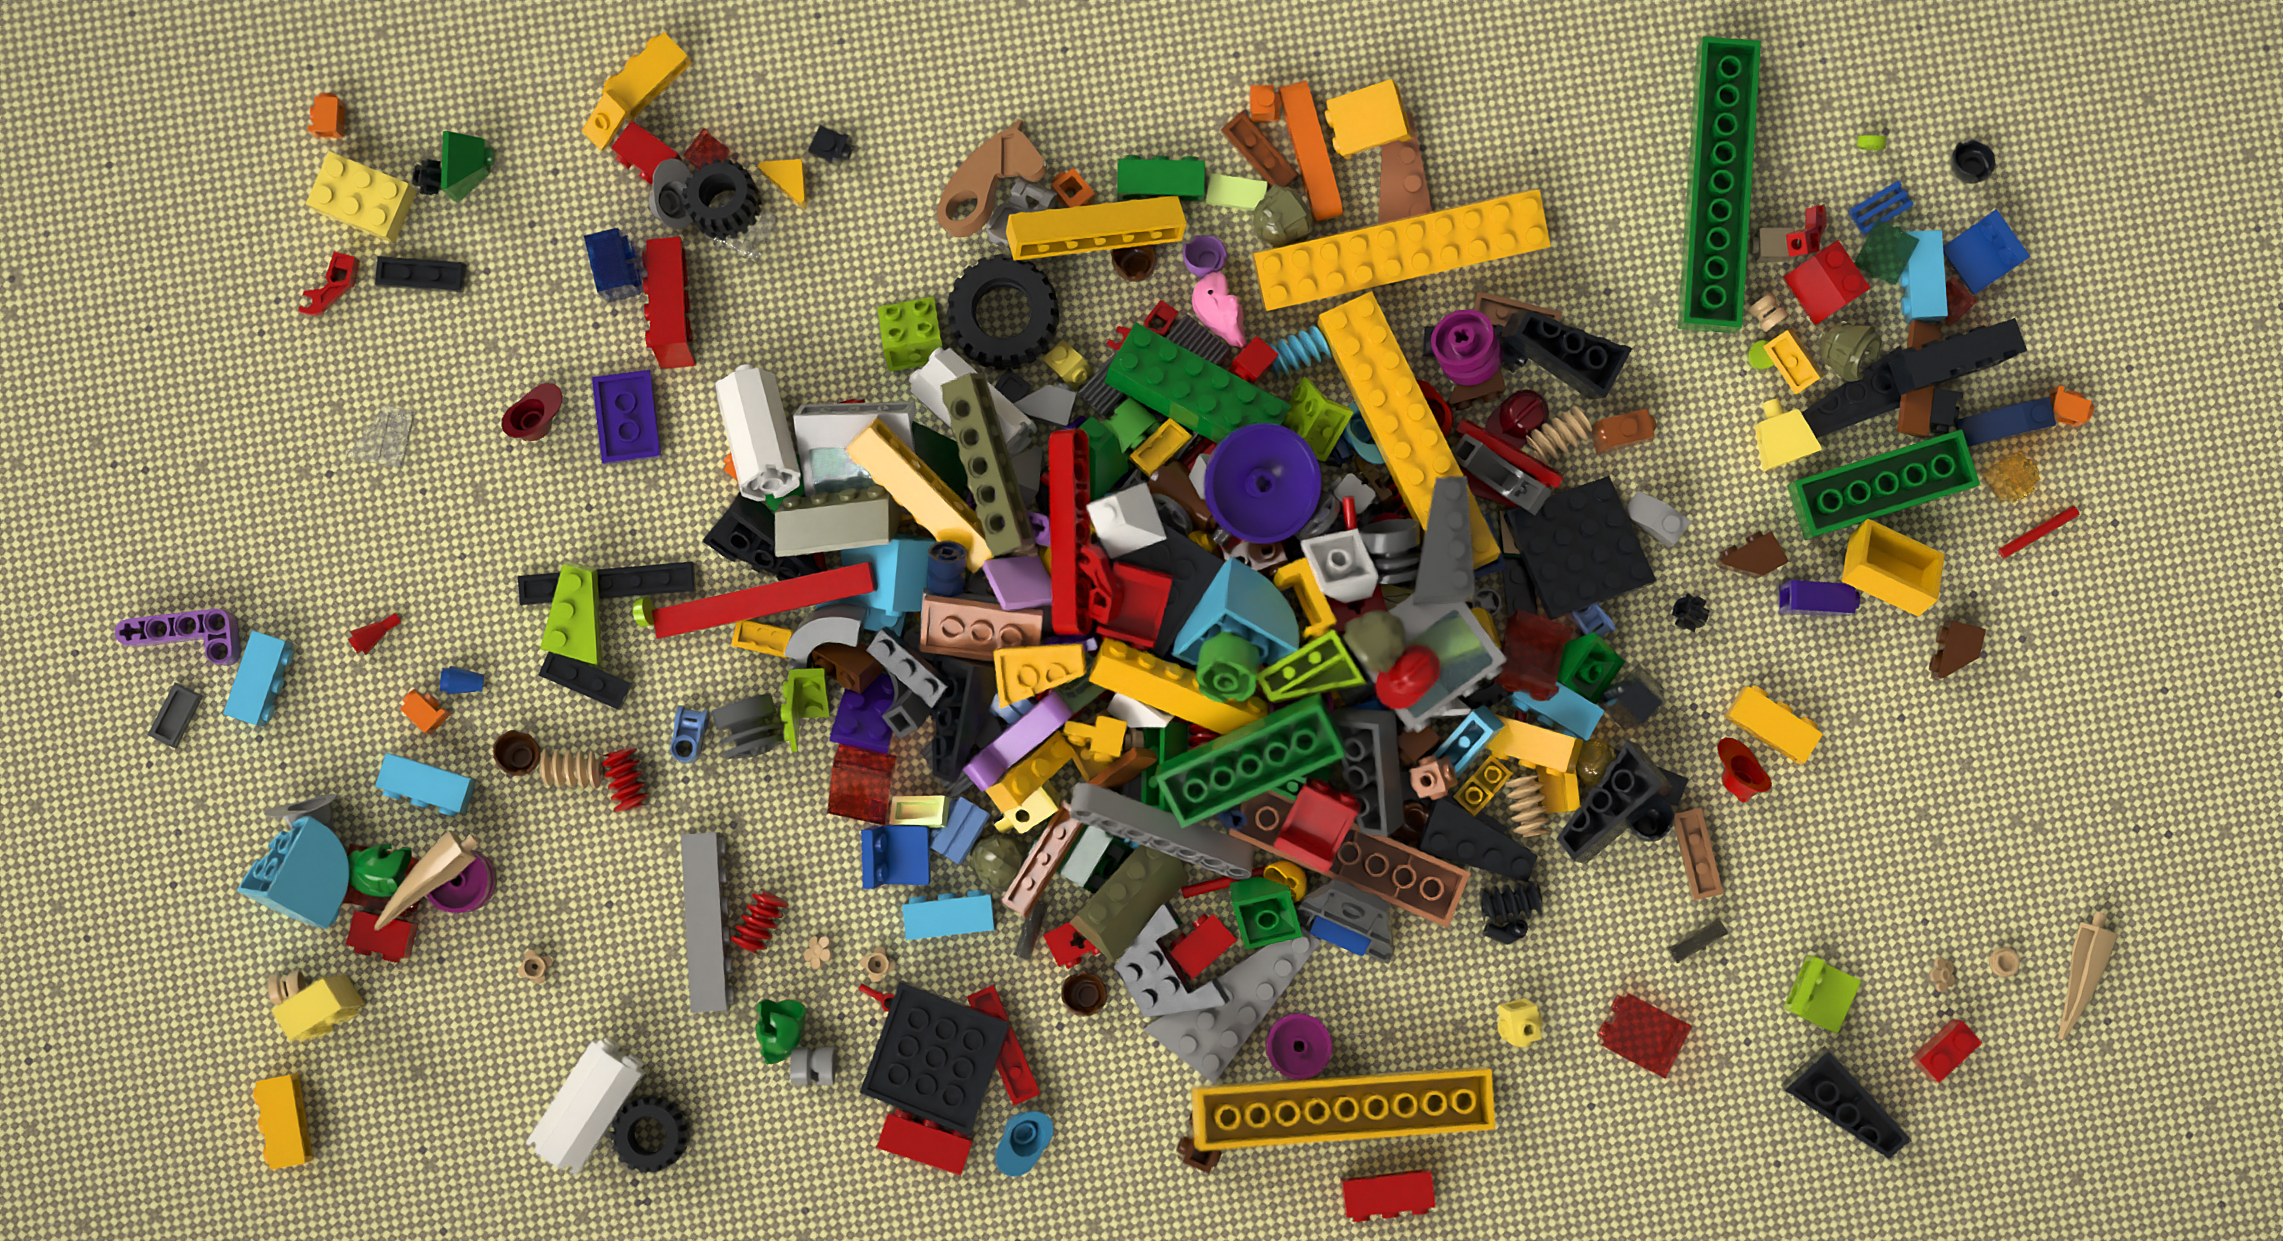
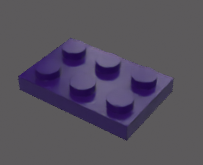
(626, 417)
(860, 717)

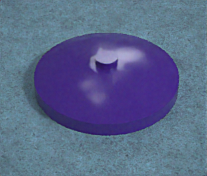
(1262, 483)

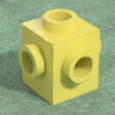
(1519, 1022)

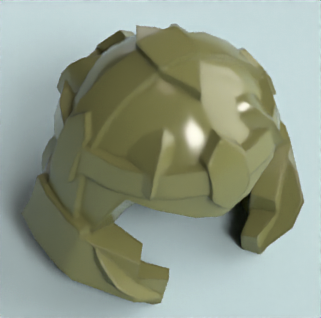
(1281, 217)
(1845, 346)
(1376, 639)
(998, 859)

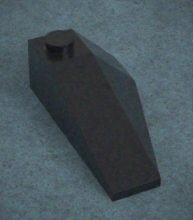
(748, 534)
(960, 712)

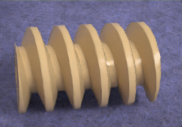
(1559, 434)
(571, 769)
(1528, 806)

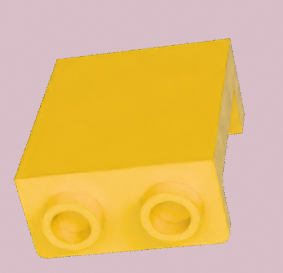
(1368, 118)
(1315, 607)

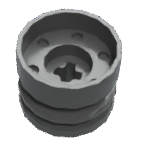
(1391, 550)
(748, 726)

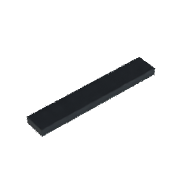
(616, 582)

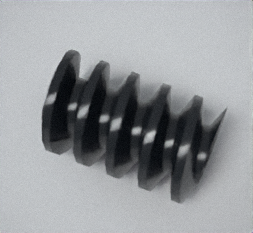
(1511, 901)

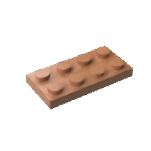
(976, 627)

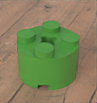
(1131, 425)
(1227, 668)

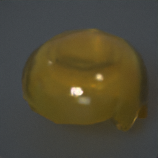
(1593, 761)

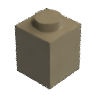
(1771, 245)

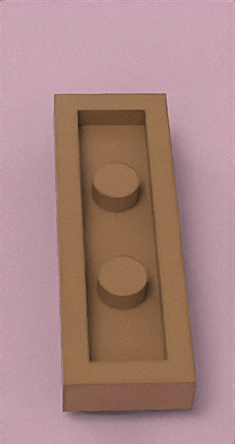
(1500, 309)
(1697, 854)

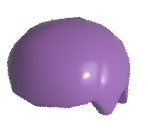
(1204, 255)

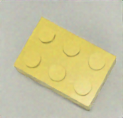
(361, 197)
(318, 1008)

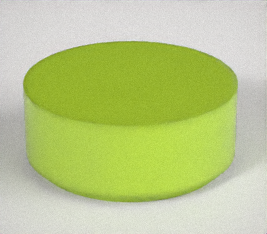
(1871, 142)
(1758, 357)
(642, 611)

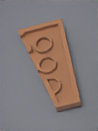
(1402, 179)

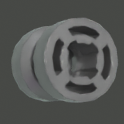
(1488, 599)

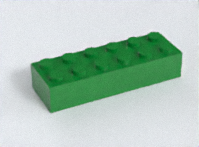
(1189, 387)
(1883, 484)
(1250, 760)

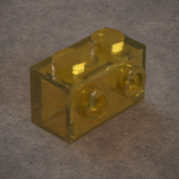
(2012, 477)

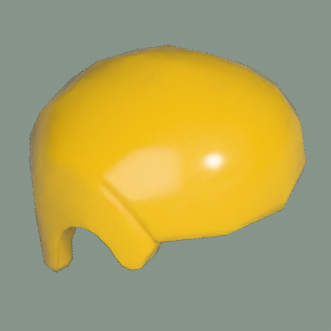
(1289, 874)

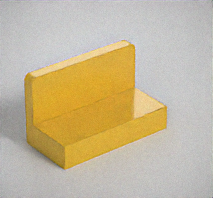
(1793, 361)
(1560, 792)

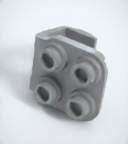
(1018, 203)

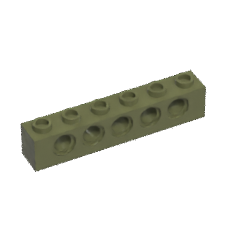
(999, 473)

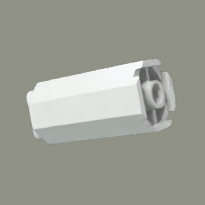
(947, 366)
(757, 433)
(586, 1105)

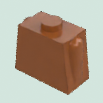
(1623, 431)

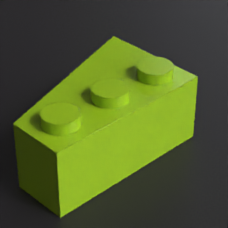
(574, 615)
(1313, 669)

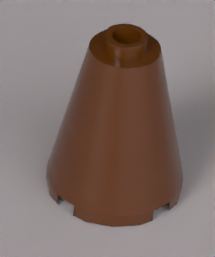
(1176, 484)

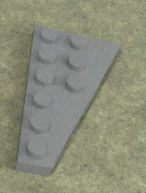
(1214, 1035)

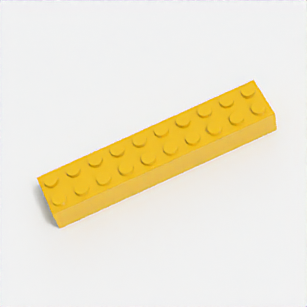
(1401, 249)
(1397, 413)
(1342, 1108)

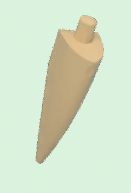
(438, 866)
(2088, 961)

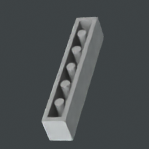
(705, 922)

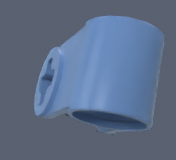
(1590, 619)
(689, 732)

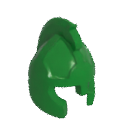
(378, 872)
(779, 1028)

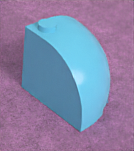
(897, 570)
(1245, 606)
(301, 874)

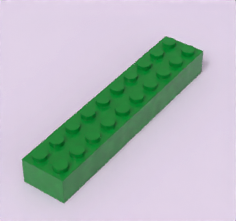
(1719, 185)

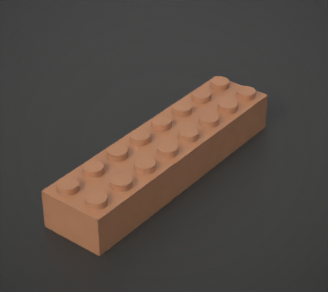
(1367, 862)

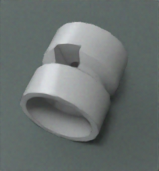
(813, 1066)

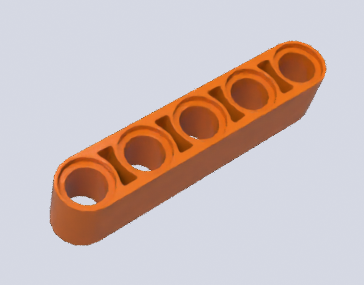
(1310, 151)

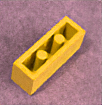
(648, 73)
(1774, 724)
(1536, 746)
(1030, 772)
(283, 1121)

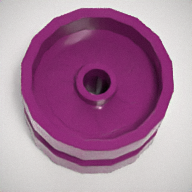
(1467, 347)
(473, 893)
(1301, 1063)

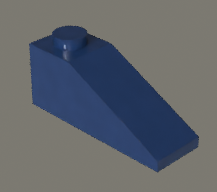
(2007, 422)

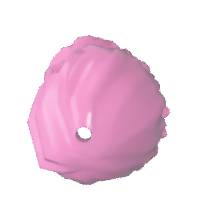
(1219, 309)

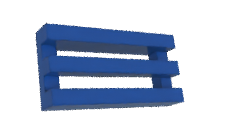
(1901, 195)

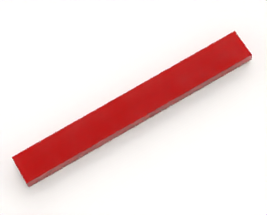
(764, 600)

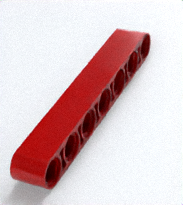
(1069, 530)

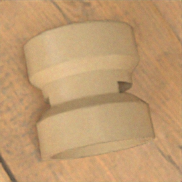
(1765, 305)
(286, 986)

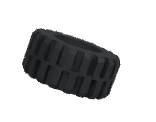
(997, 274)

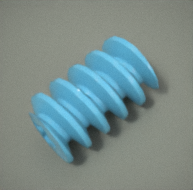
(1299, 350)

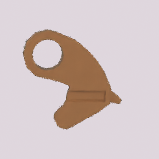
(1001, 156)

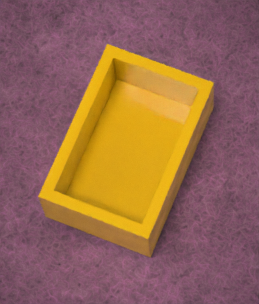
(1893, 567)

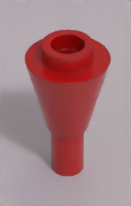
(367, 637)

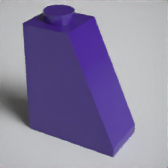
(1817, 598)

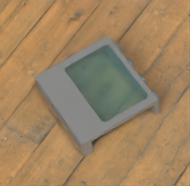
(826, 432)
(1462, 649)

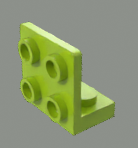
(909, 333)
(1316, 418)
(806, 698)
(1822, 994)

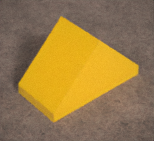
(788, 177)

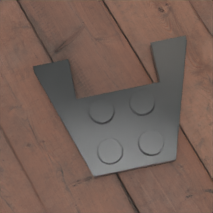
(1353, 910)

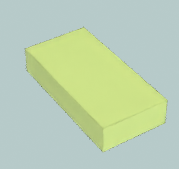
(1235, 192)
(920, 811)

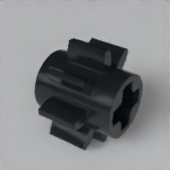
(427, 177)
(1690, 612)

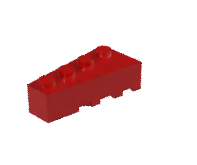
(668, 302)

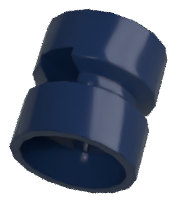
(946, 569)

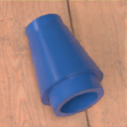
(458, 680)

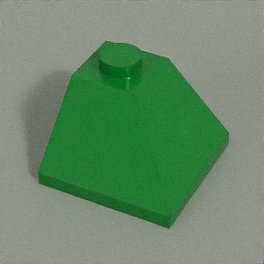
(464, 163)
(1106, 460)
(1588, 666)
(1264, 912)

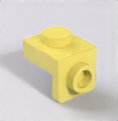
(1068, 364)

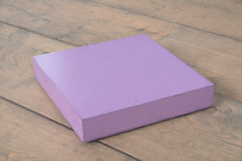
(1019, 582)

